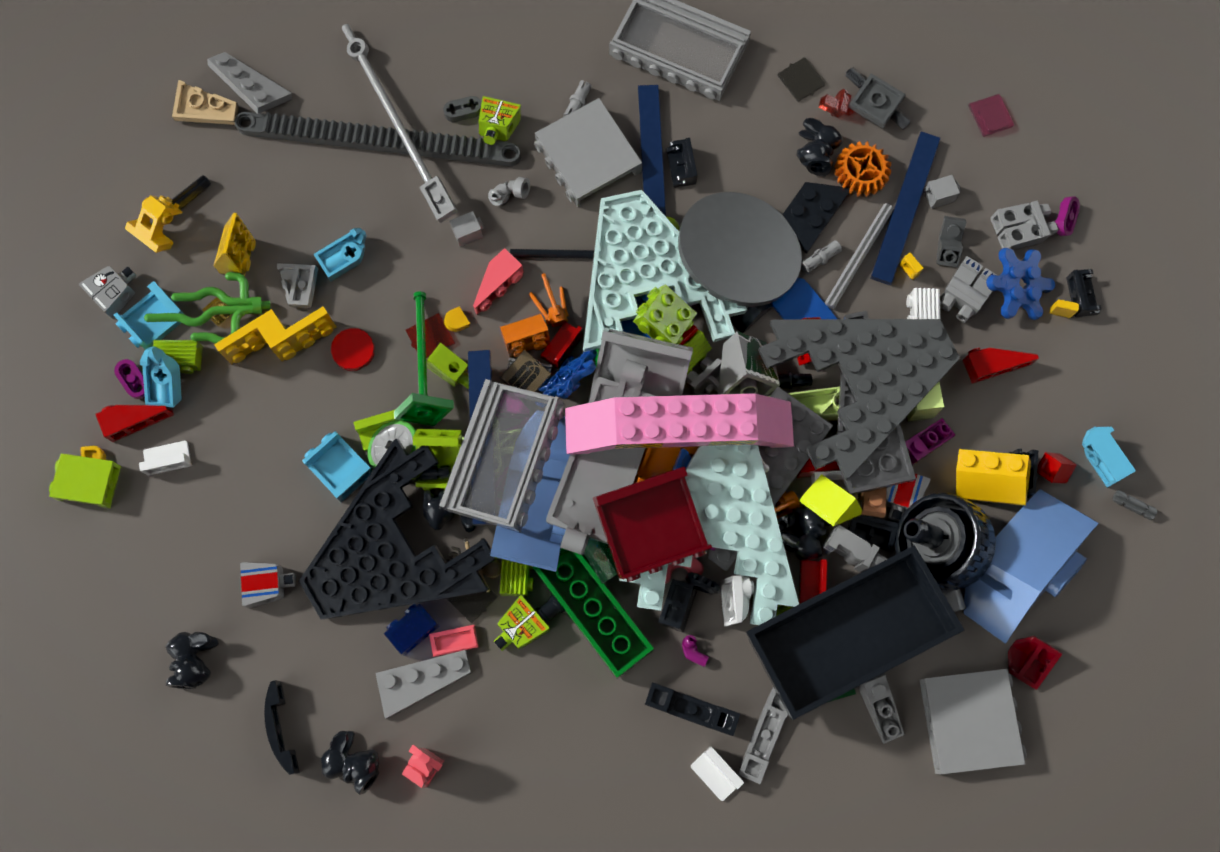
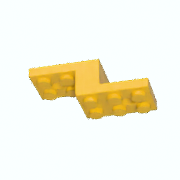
(270, 330)

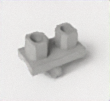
(707, 379)

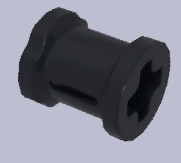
(549, 610)

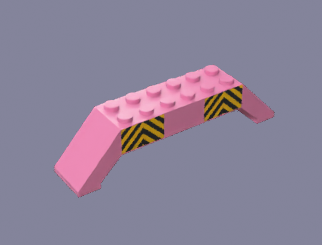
(679, 422)

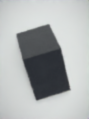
(753, 314)

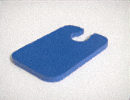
(801, 303)

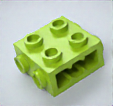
(664, 315)

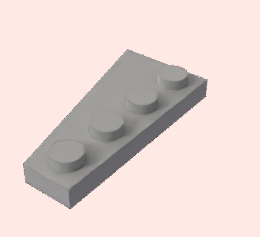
(250, 85)
(413, 682)

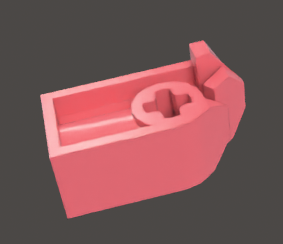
(422, 766)

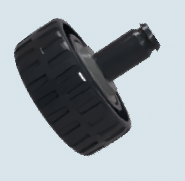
(951, 538)

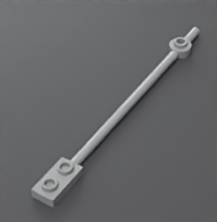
(433, 189)

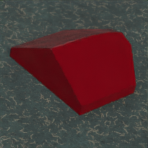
(1032, 660)

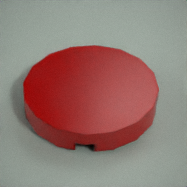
(352, 349)

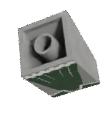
(744, 369)

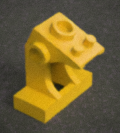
(162, 213)

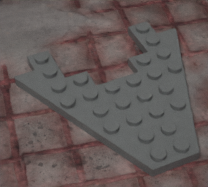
(885, 366)

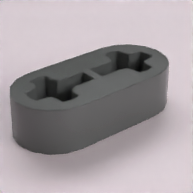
(462, 109)

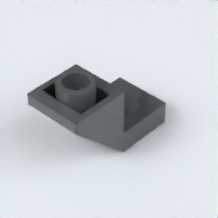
(949, 241)

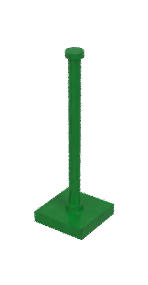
(421, 407)

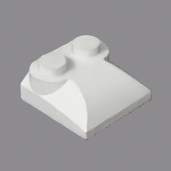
(735, 598)

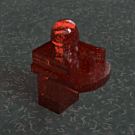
(837, 106)

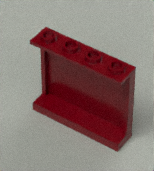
(651, 524)

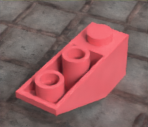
(499, 275)

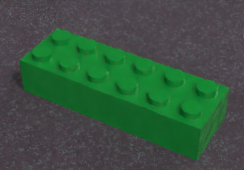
(595, 612)

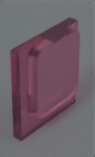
(991, 115)

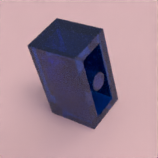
(411, 629)

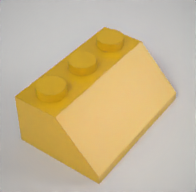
(993, 477)

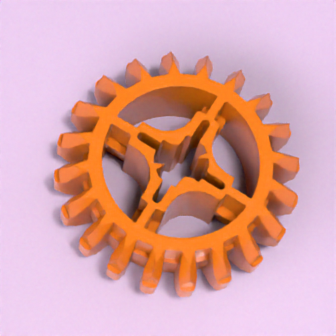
(854, 159)

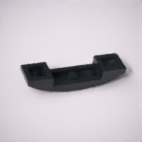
(275, 698)
(692, 709)

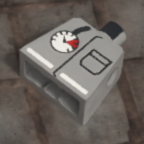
(110, 289)

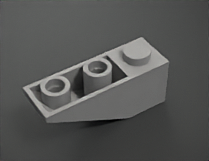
(882, 708)

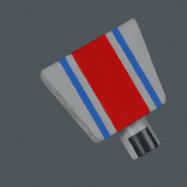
(903, 495)
(263, 583)

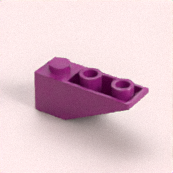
(928, 440)

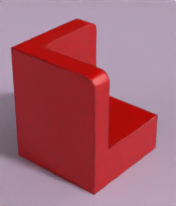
(1056, 467)

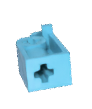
(335, 257)
(160, 378)
(1106, 455)

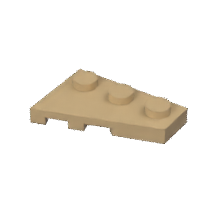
(196, 105)

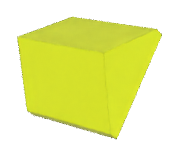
(831, 501)

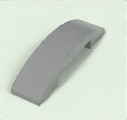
(763, 739)

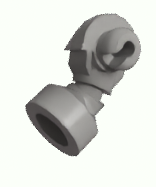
(501, 193)

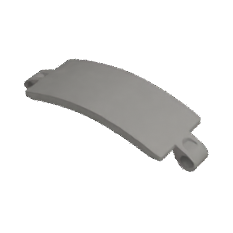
(596, 472)

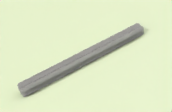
(859, 256)

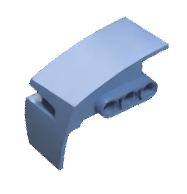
(538, 541)
(1030, 557)

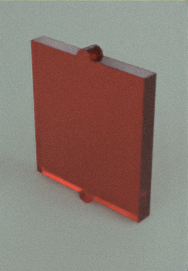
(435, 334)

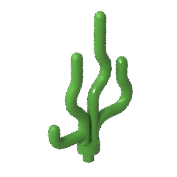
(238, 307)

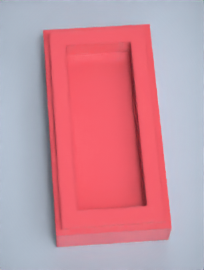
(454, 640)

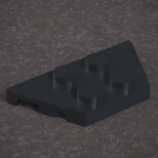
(813, 210)

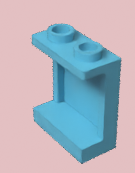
(144, 332)
(337, 466)

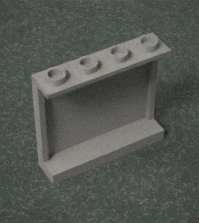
(586, 151)
(666, 361)
(972, 721)

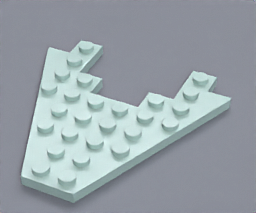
(632, 256)
(738, 516)

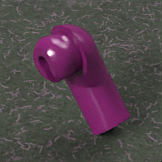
(691, 652)

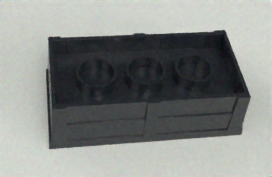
(853, 632)

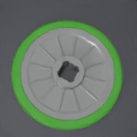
(384, 437)

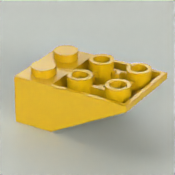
(234, 247)

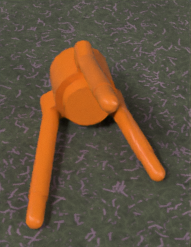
(556, 315)
(787, 503)

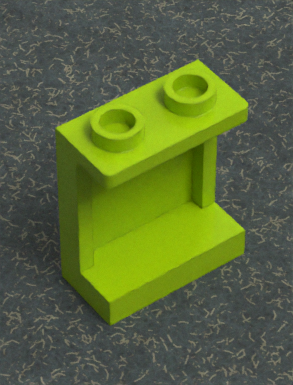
(445, 447)
(84, 480)

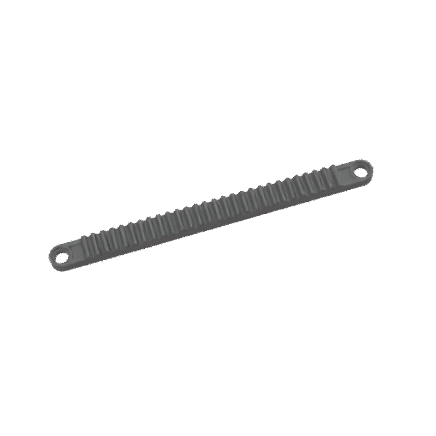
(375, 138)

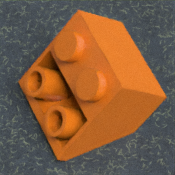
(525, 335)

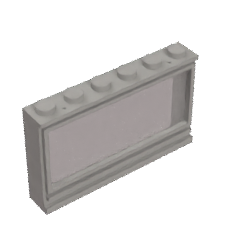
(680, 44)
(503, 455)

